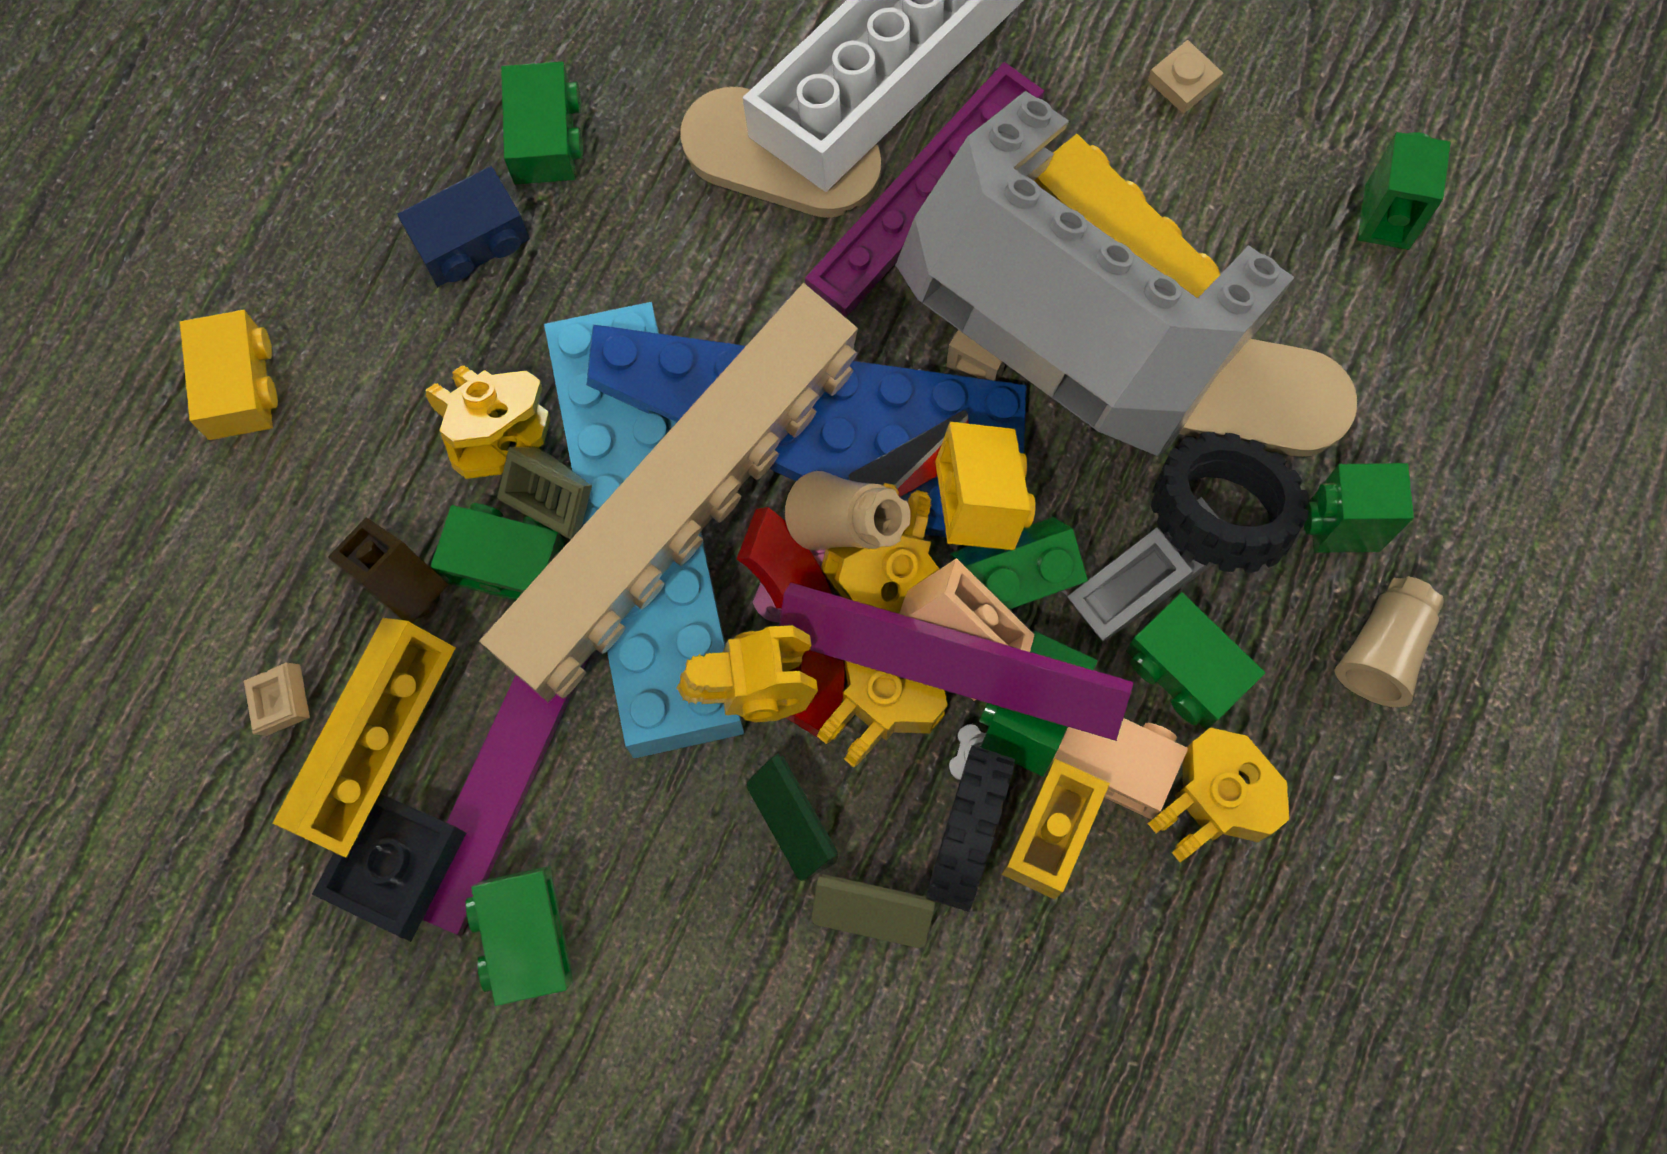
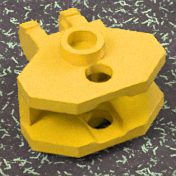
(486, 416)
(884, 573)
(753, 675)
(886, 706)
(1220, 796)

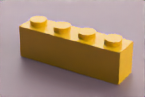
(1088, 184)
(364, 735)

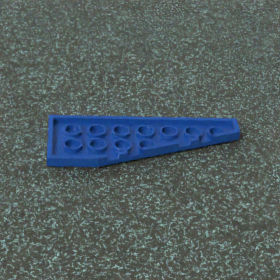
(855, 426)

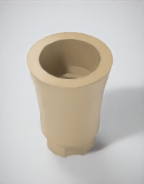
(840, 512)
(1392, 644)

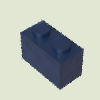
(464, 226)

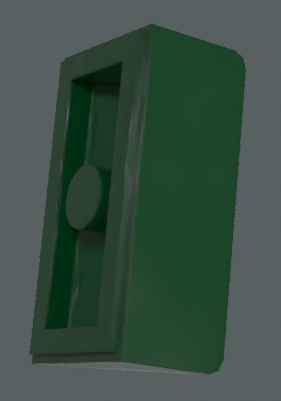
(791, 819)

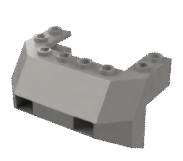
(1066, 297)

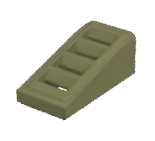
(534, 484)

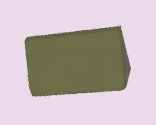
(872, 911)

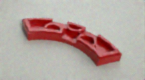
(776, 562)

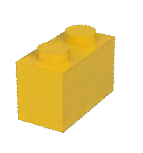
(227, 374)
(983, 486)
(1055, 829)

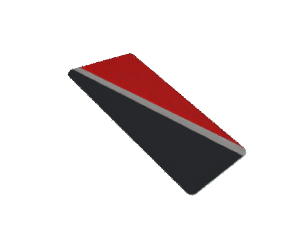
(909, 463)

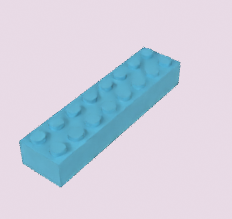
(683, 620)

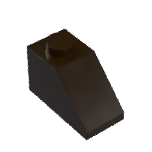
(389, 571)

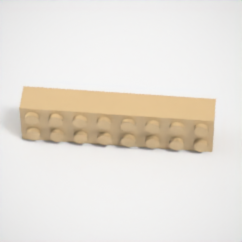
(674, 495)

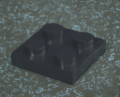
(392, 867)

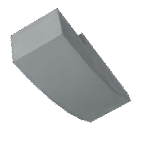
(1136, 582)

